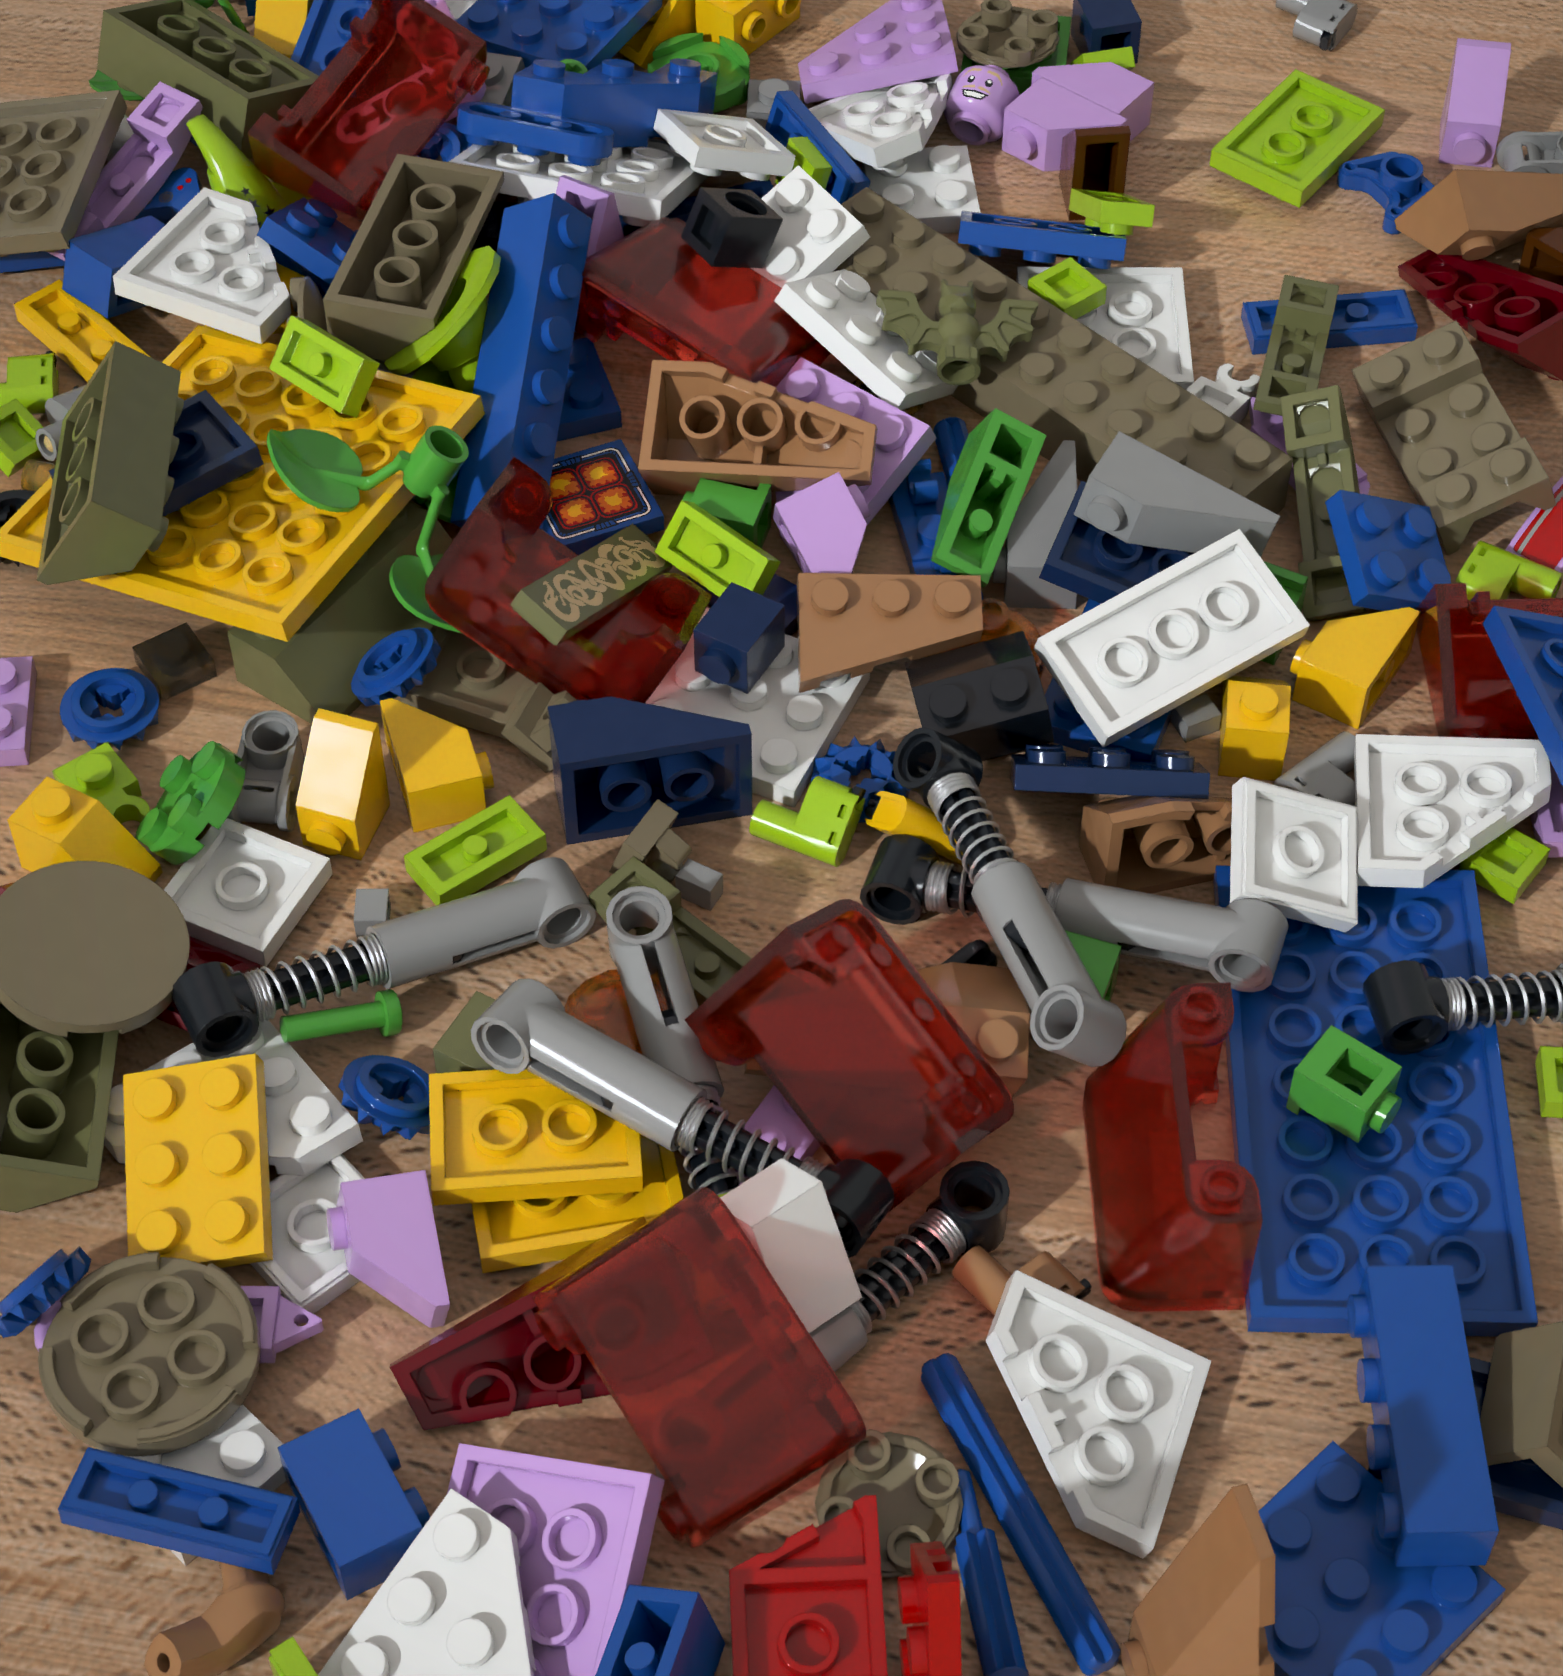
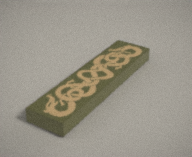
(590, 585)

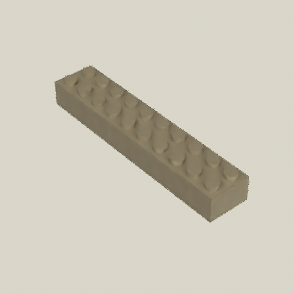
(1067, 376)

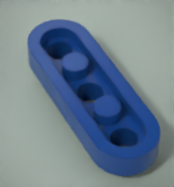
(535, 132)

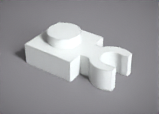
(1225, 393)

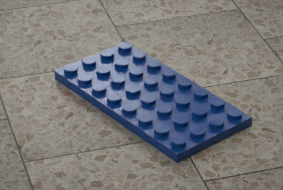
(1428, 1186)

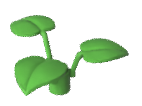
(329, 475)

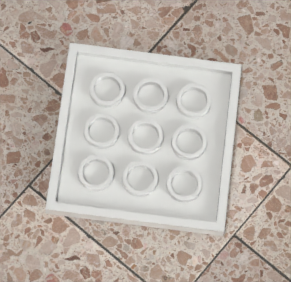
(643, 179)

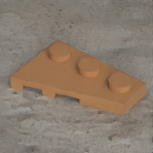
(872, 619)

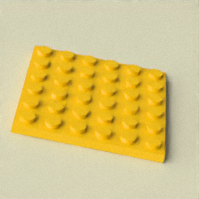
(253, 546)

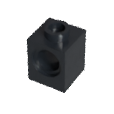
(731, 228)

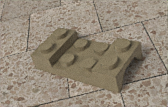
(1450, 433)

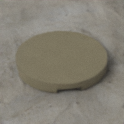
(89, 948)
(150, 1354)

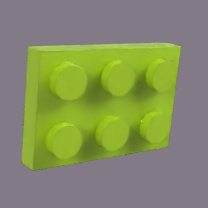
(1297, 138)

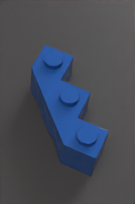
(615, 94)

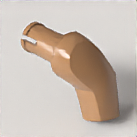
(225, 1633)

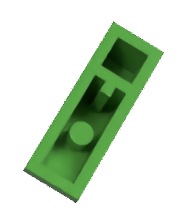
(985, 494)

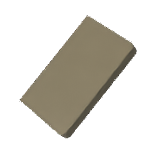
(1525, 1399)

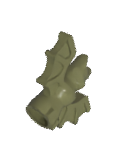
(957, 335)

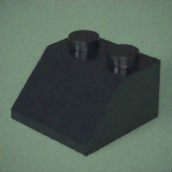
(983, 696)

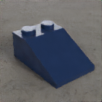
(625, 754)

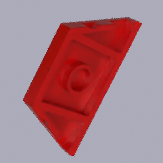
(813, 1602)
(933, 1607)

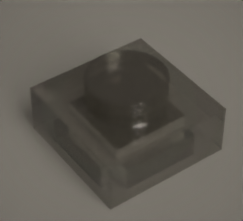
(174, 661)

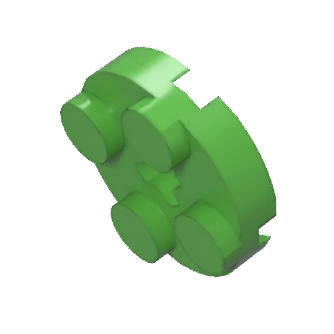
(725, 58)
(194, 795)

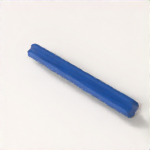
(1020, 1516)

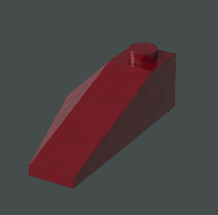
(1496, 306)
(500, 1358)

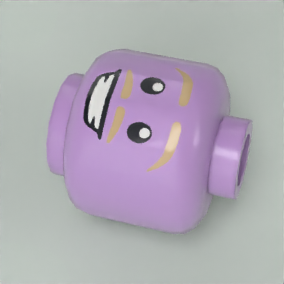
(978, 103)

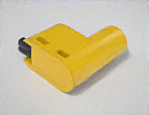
(904, 816)

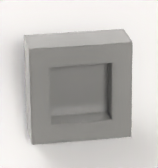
(762, 94)

